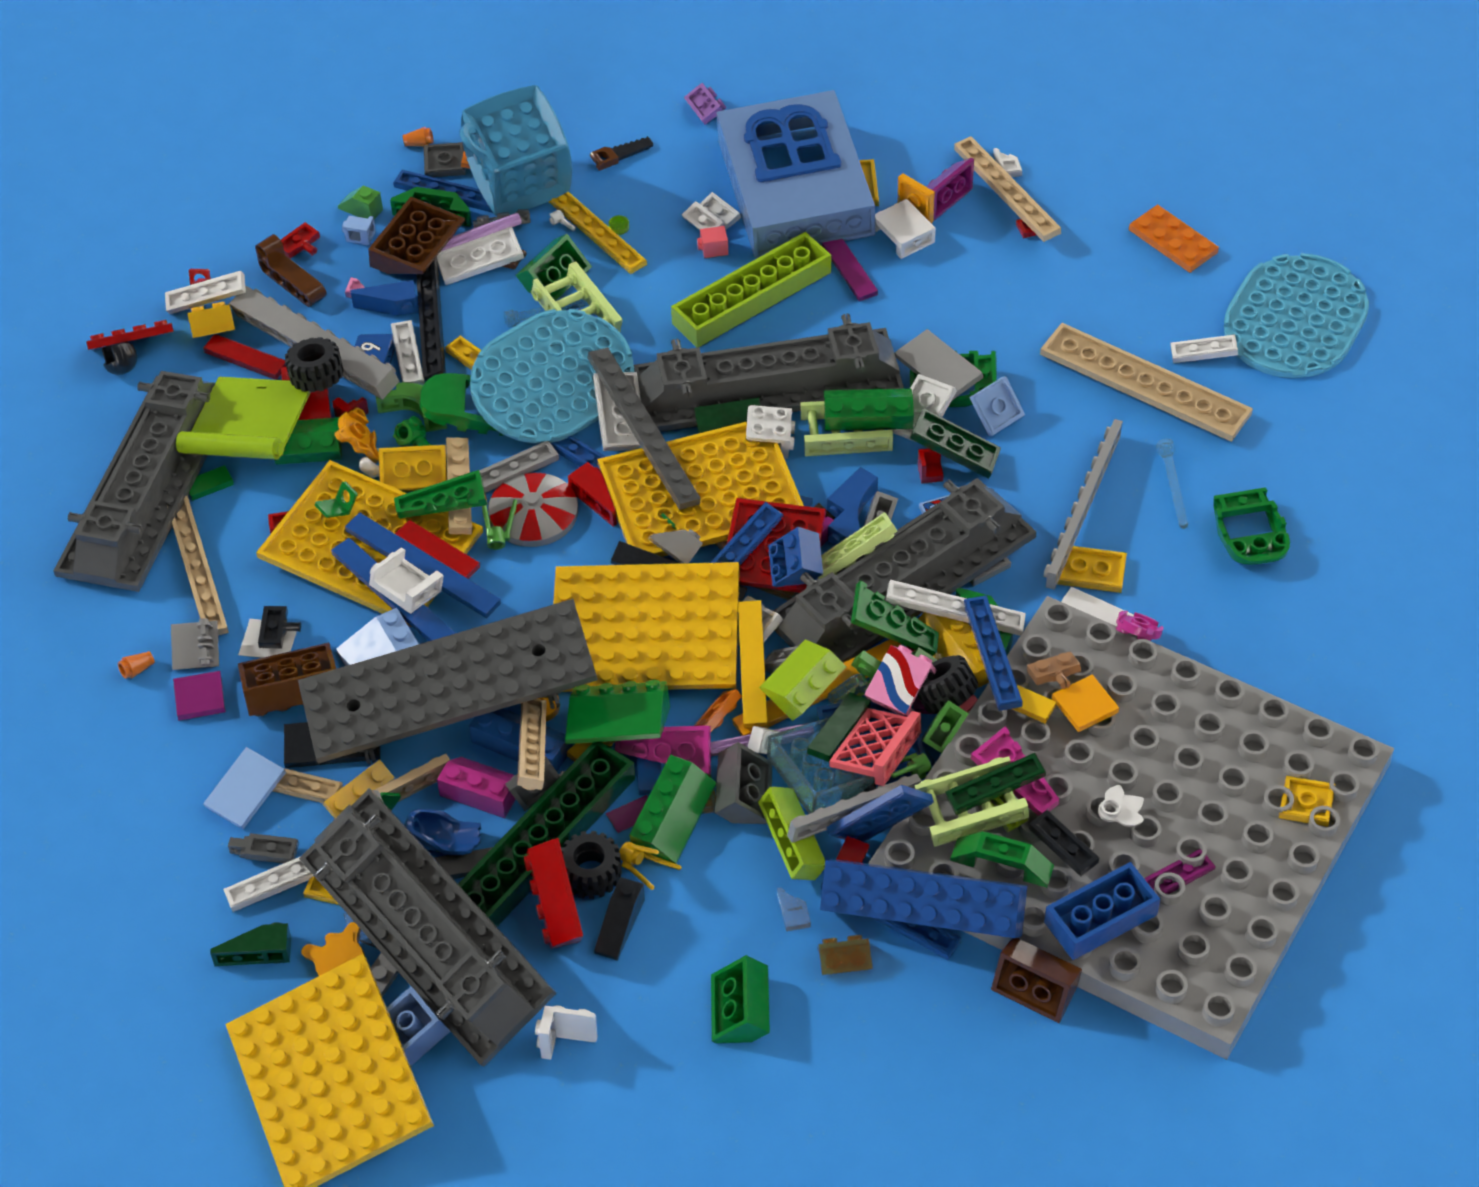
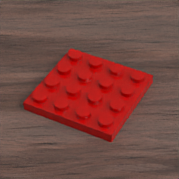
(756, 568)

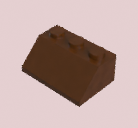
(1036, 979)

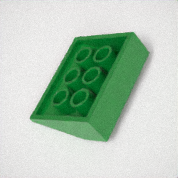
(617, 712)

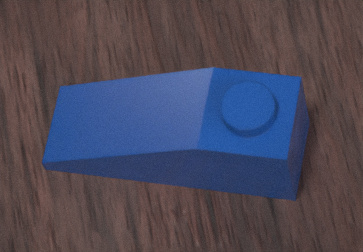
(388, 298)

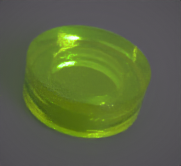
(619, 224)

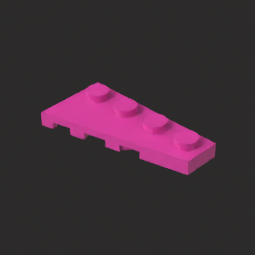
(685, 742)
(1001, 745)

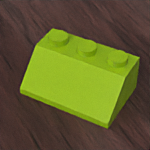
(802, 678)

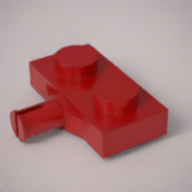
(300, 240)

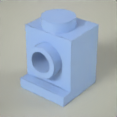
(359, 229)

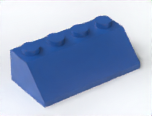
(501, 733)

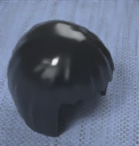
(119, 358)

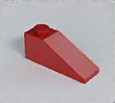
(592, 490)

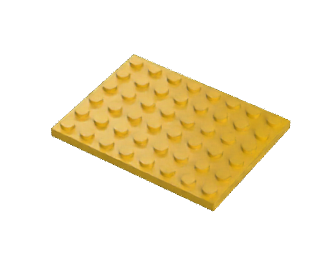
(720, 468)
(306, 536)
(657, 621)
(328, 1075)

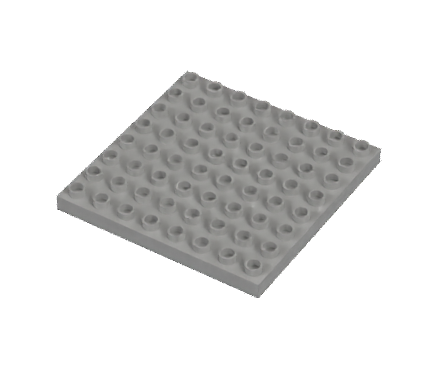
(1211, 779)

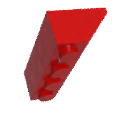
(554, 894)

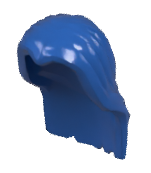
(443, 833)

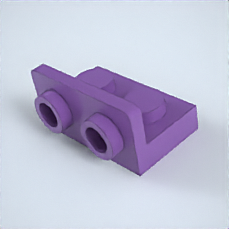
(704, 103)

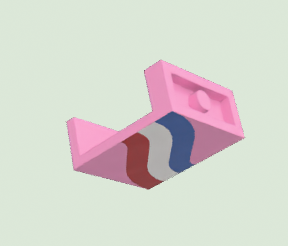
(899, 680)

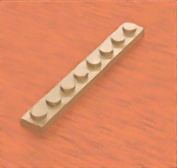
(1008, 189)
(197, 567)
(532, 745)

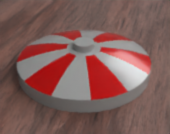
(543, 509)

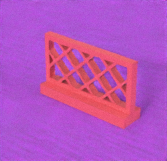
(893, 749)

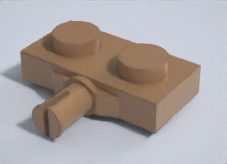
(1054, 669)

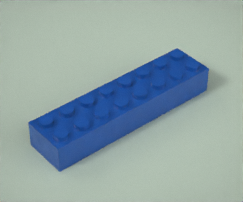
(924, 898)

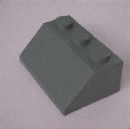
(741, 782)

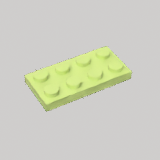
(857, 544)

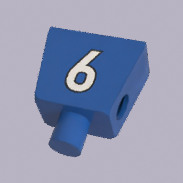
(377, 344)

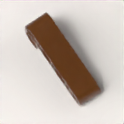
(287, 273)

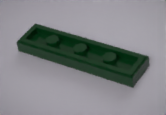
(838, 727)
(995, 783)

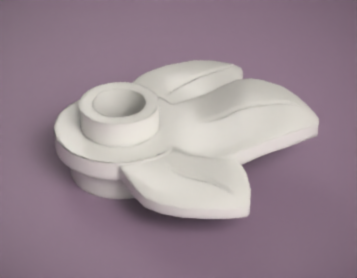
(1124, 807)

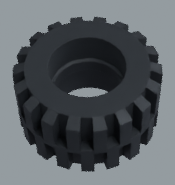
(314, 364)
(951, 682)
(592, 848)

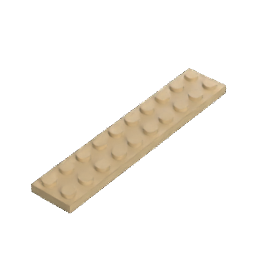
(1146, 382)

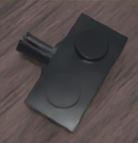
(275, 626)

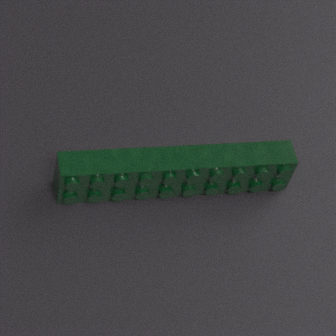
(562, 811)

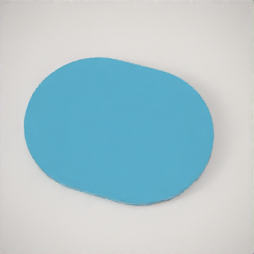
(1296, 315)
(539, 378)

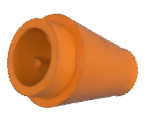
(418, 137)
(133, 665)

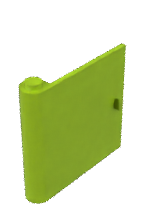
(245, 419)

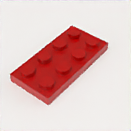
(121, 336)

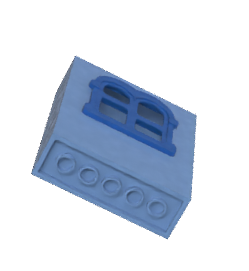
(813, 197)

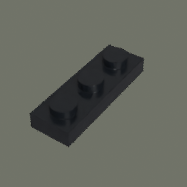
(1064, 843)

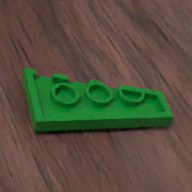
(449, 495)
(890, 621)

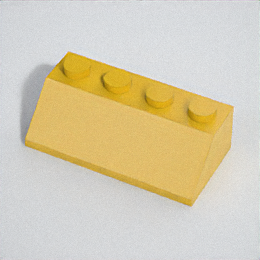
(956, 639)

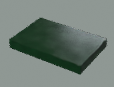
(723, 414)

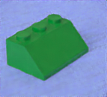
(553, 265)
(312, 442)
(740, 1002)

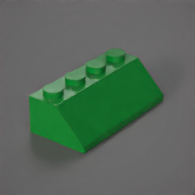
(868, 409)
(673, 808)

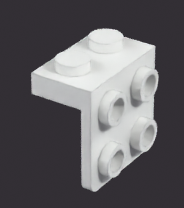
(771, 425)
(565, 1024)

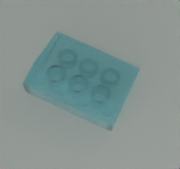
(810, 777)

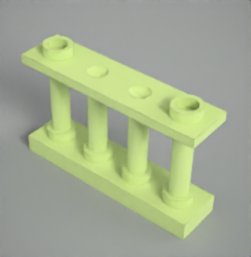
(585, 290)
(838, 442)
(968, 824)

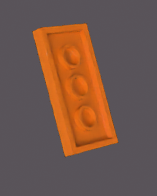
(1173, 238)

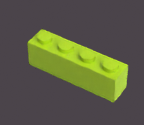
(801, 857)

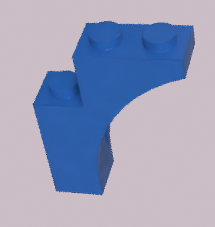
(848, 504)

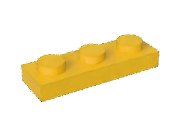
(372, 778)

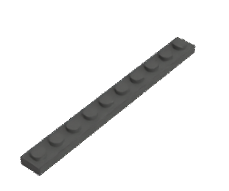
(644, 429)

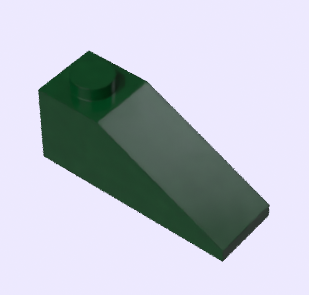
(258, 946)

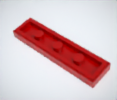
(244, 356)
(438, 549)

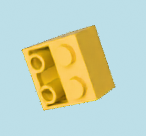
(211, 320)

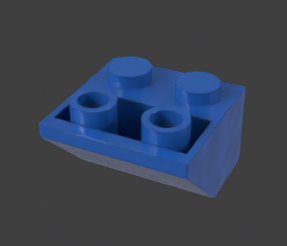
(793, 556)

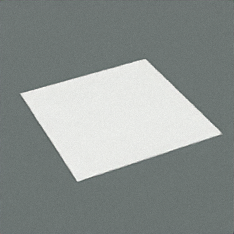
(250, 642)

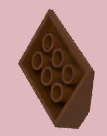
(413, 238)
(273, 680)

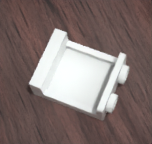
(905, 228)
(404, 582)

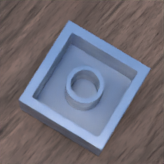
(416, 1024)

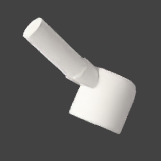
(557, 216)

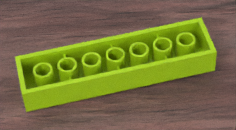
(751, 289)

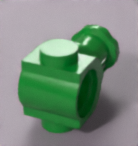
(411, 433)

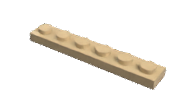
(458, 464)

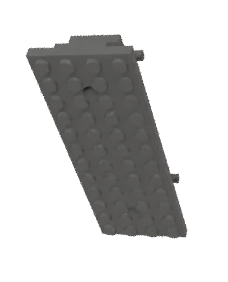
(775, 372)
(129, 509)
(932, 551)
(446, 681)
(427, 926)

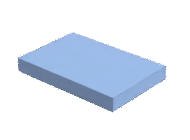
(244, 788)

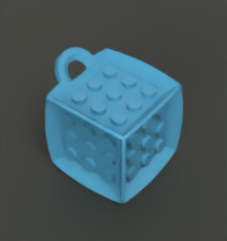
(516, 150)

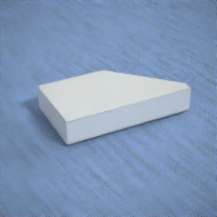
(1008, 162)

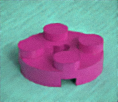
(1138, 625)

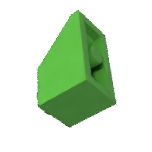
(362, 203)
(944, 726)

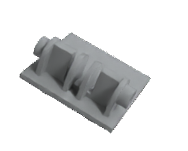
(195, 645)

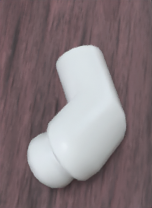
(369, 467)

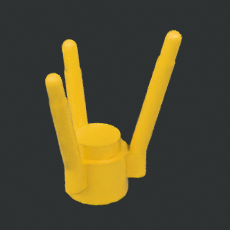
(634, 854)

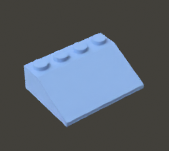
(378, 637)

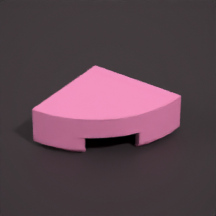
(353, 284)

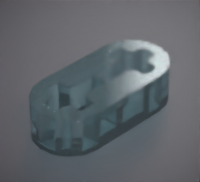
(855, 684)

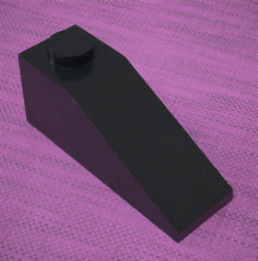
(620, 918)

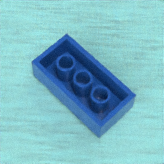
(1101, 910)

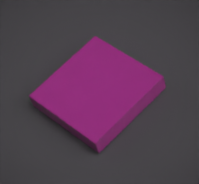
(199, 695)

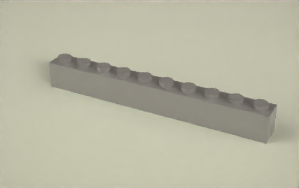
(291, 328)

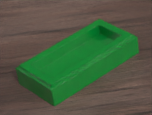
(211, 482)

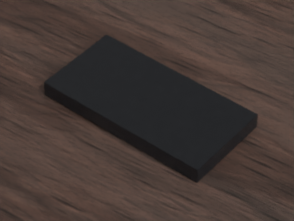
(300, 750)

